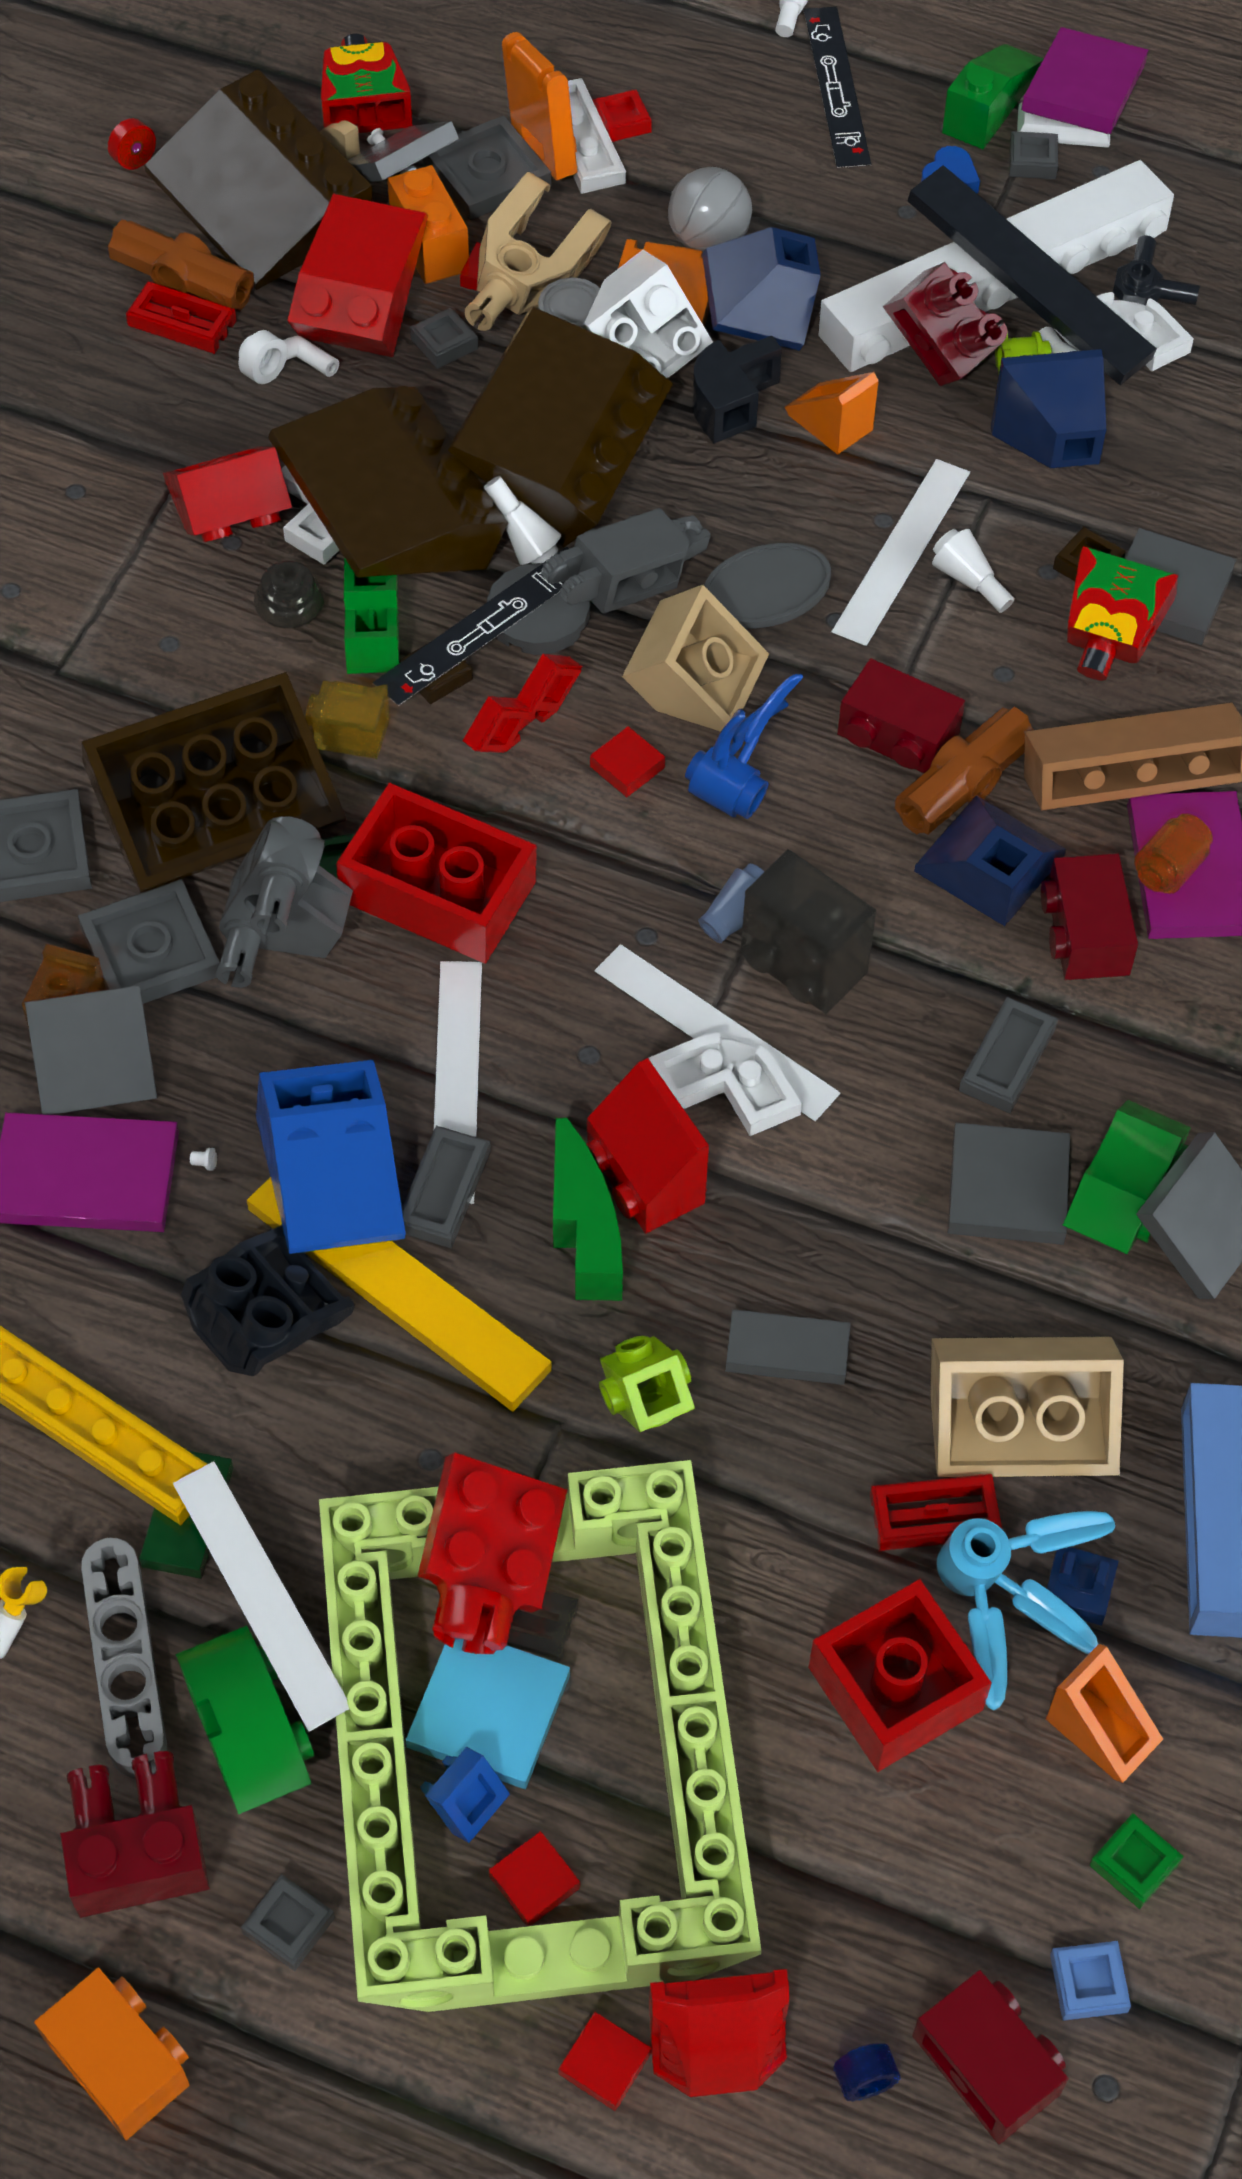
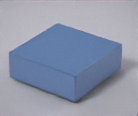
(1090, 1980)

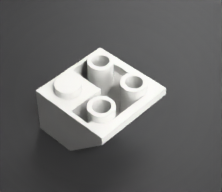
(649, 314)

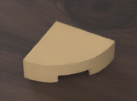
(343, 137)

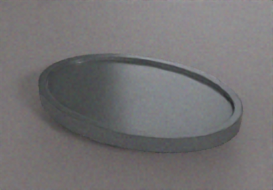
(770, 583)

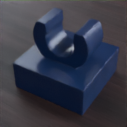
(1083, 1582)

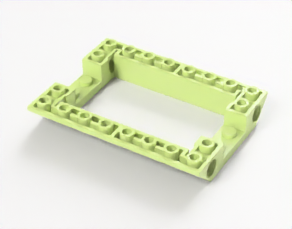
(464, 1964)

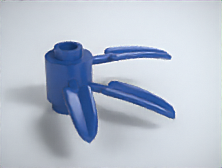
(727, 780)

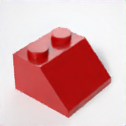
(229, 492)
(648, 1149)

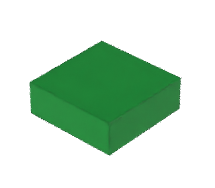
(1136, 1861)

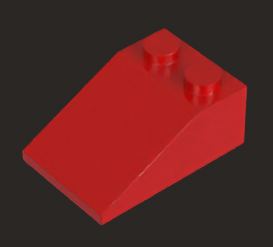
(358, 275)

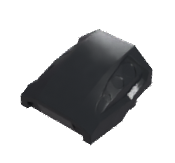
(261, 1303)

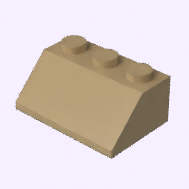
(1026, 1406)

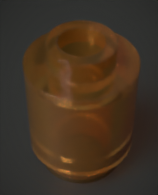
(1173, 853)

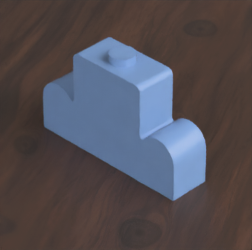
(1213, 1507)

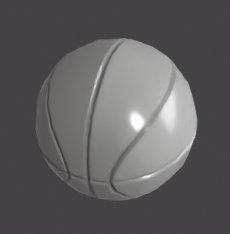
(709, 208)

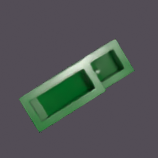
(370, 622)
(585, 1218)

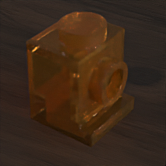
(64, 974)

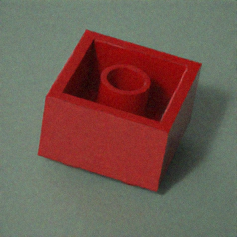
(899, 1675)

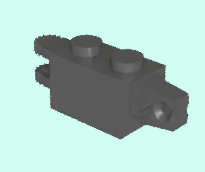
(627, 560)

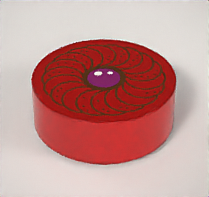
(131, 144)

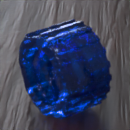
(866, 2072)

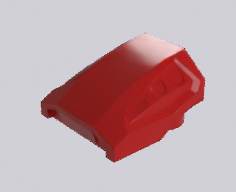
(719, 2032)

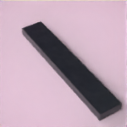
(1030, 273)

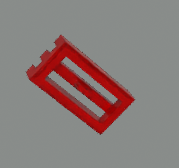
(176, 322)
(930, 1490)

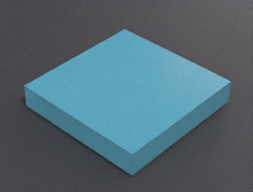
(491, 1705)

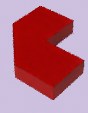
(540, 698)

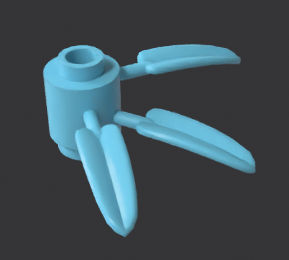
(975, 1561)

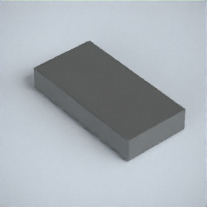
(1008, 1055)
(444, 1186)
(788, 1347)

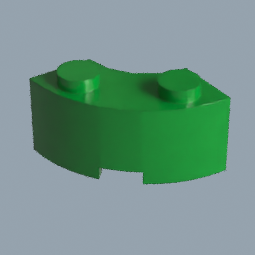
(1124, 1174)
(245, 1719)

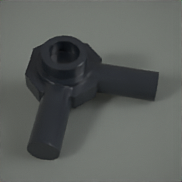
(1141, 280)

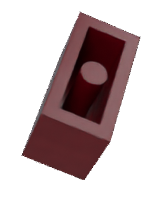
(899, 716)
(1090, 917)
(991, 2055)

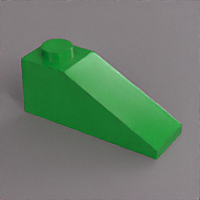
(987, 93)

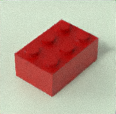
(438, 872)

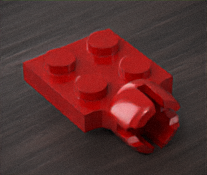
(488, 1550)

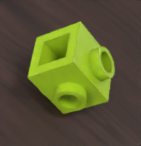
(646, 1382)

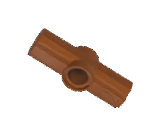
(181, 264)
(963, 771)

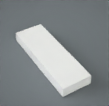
(595, 156)

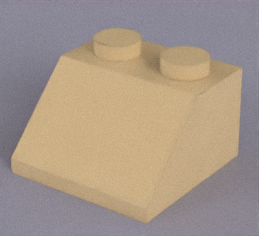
(696, 660)

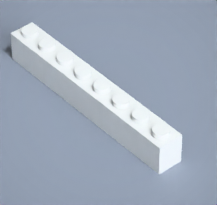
(1070, 228)

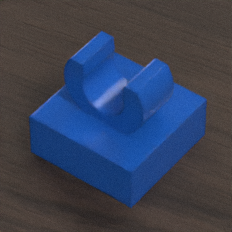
(466, 1793)

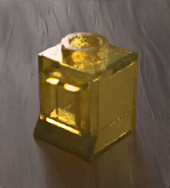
(349, 718)

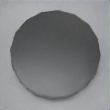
(546, 628)

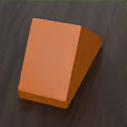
(838, 410)
(1104, 1715)

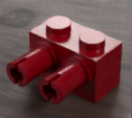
(944, 323)
(135, 1858)

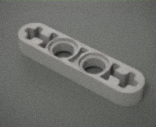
(124, 1655)

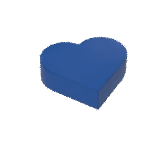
(958, 162)

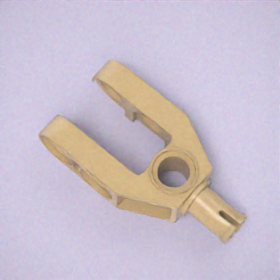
(512, 270)

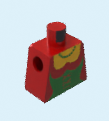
(364, 86)
(1116, 610)

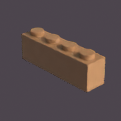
(1134, 756)

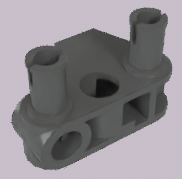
(281, 900)

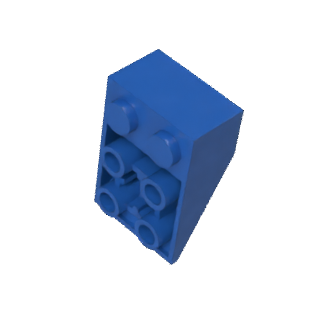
(330, 1155)

